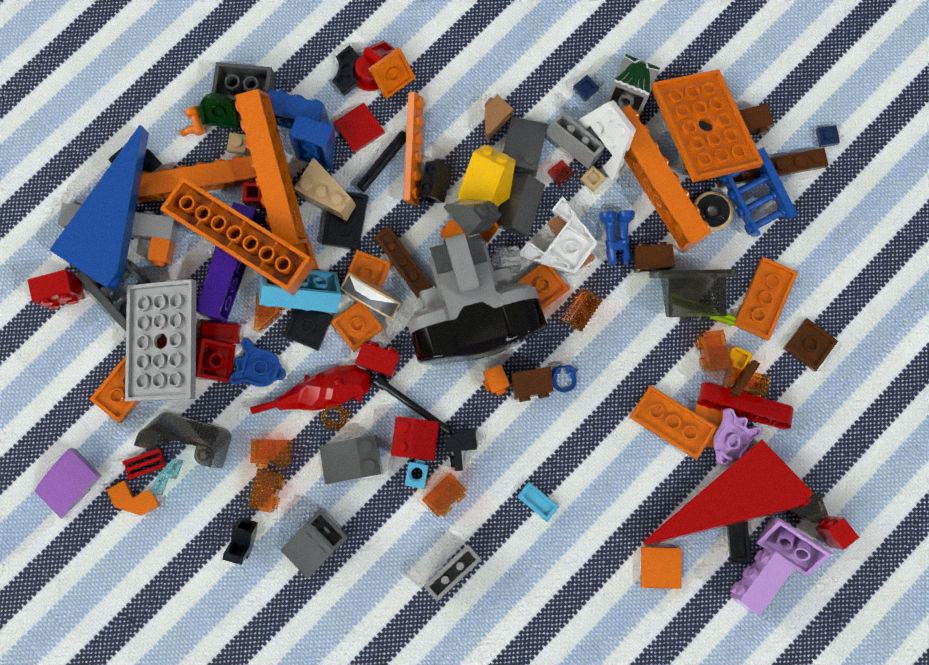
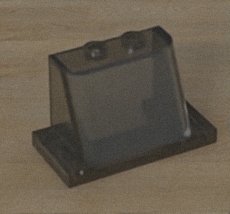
(694, 292)

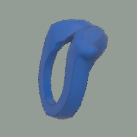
(572, 373)

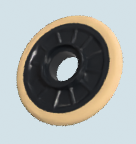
(721, 203)

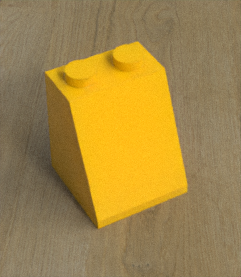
(488, 176)

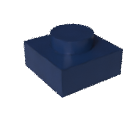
(586, 88)
(827, 136)

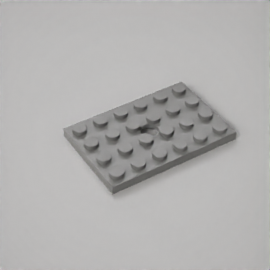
(155, 311)

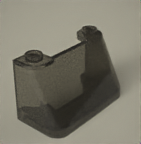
(210, 440)

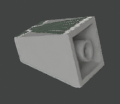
(633, 83)

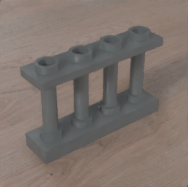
(101, 294)

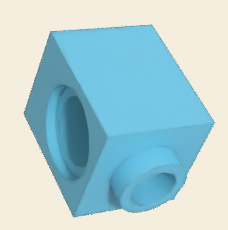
(417, 483)

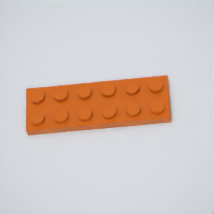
(111, 393)

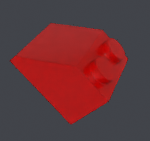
(214, 360)
(415, 438)

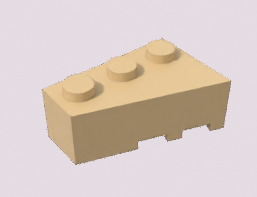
(323, 191)

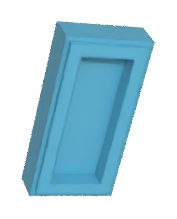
(538, 501)

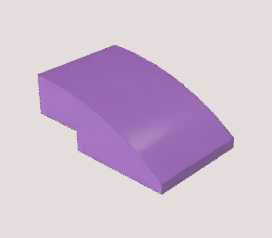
(67, 482)

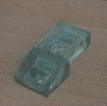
(170, 471)

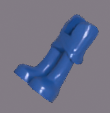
(624, 218)

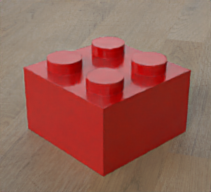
(56, 289)

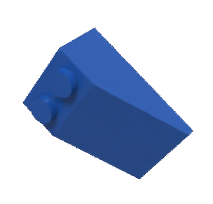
(312, 140)

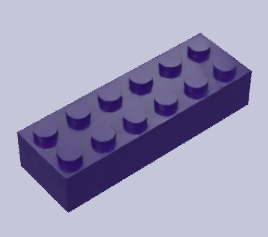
(223, 278)

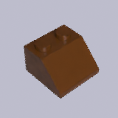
(532, 383)

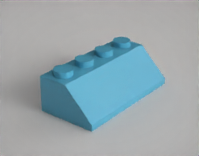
(317, 293)

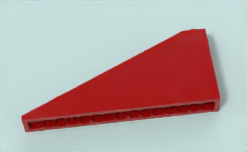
(748, 490)

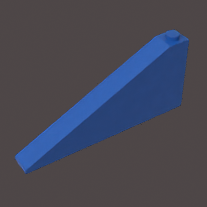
(102, 227)

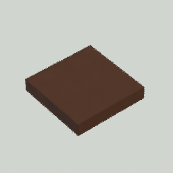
(810, 344)

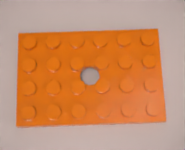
(706, 97)

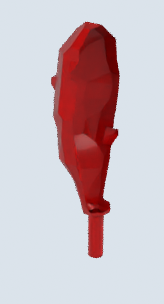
(323, 389)

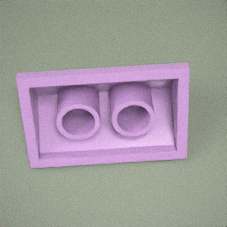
(793, 546)

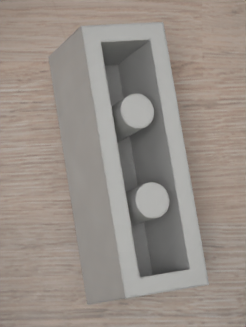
(575, 140)
(452, 572)

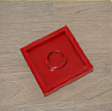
(359, 127)

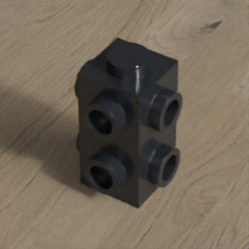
(435, 181)

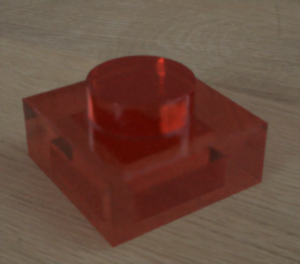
(560, 173)

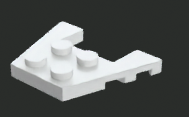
(613, 130)
(569, 247)

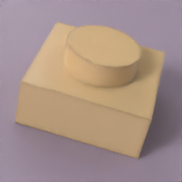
(236, 144)

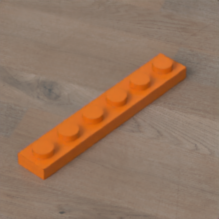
(413, 153)

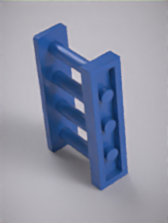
(777, 193)

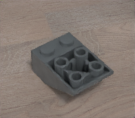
(315, 542)

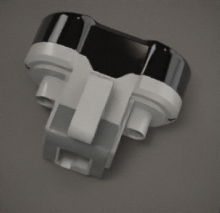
(472, 306)

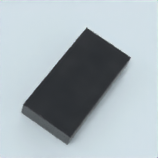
(739, 542)

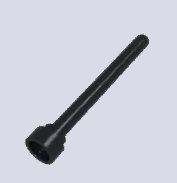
(383, 384)

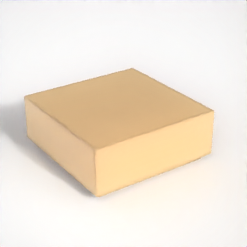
(593, 178)

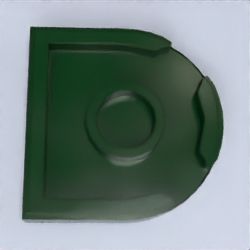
(219, 111)

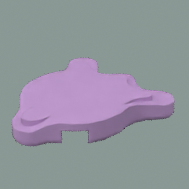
(733, 437)

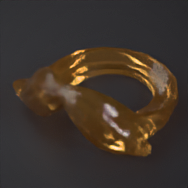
(332, 424)

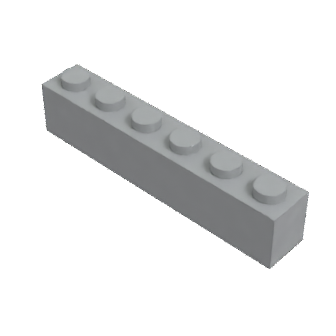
(144, 225)

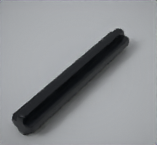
(382, 161)

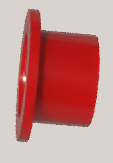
(363, 75)

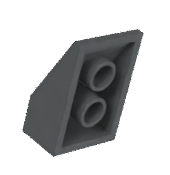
(525, 144)
(351, 459)

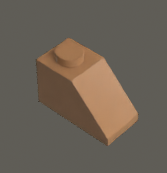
(496, 114)

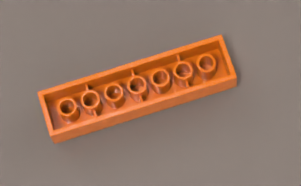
(270, 166)
(663, 187)
(238, 236)

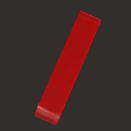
(747, 405)

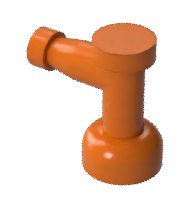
(193, 113)

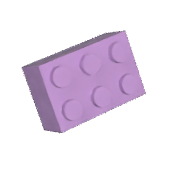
(761, 581)

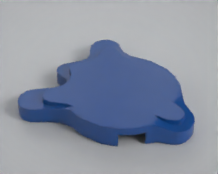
(257, 367)

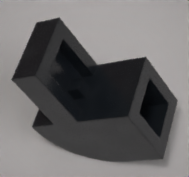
(461, 442)
(241, 541)

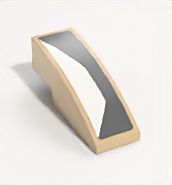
(370, 295)

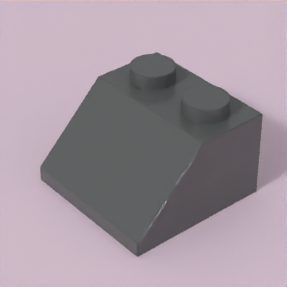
(473, 215)

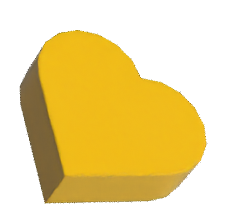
(739, 357)

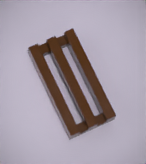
(743, 378)

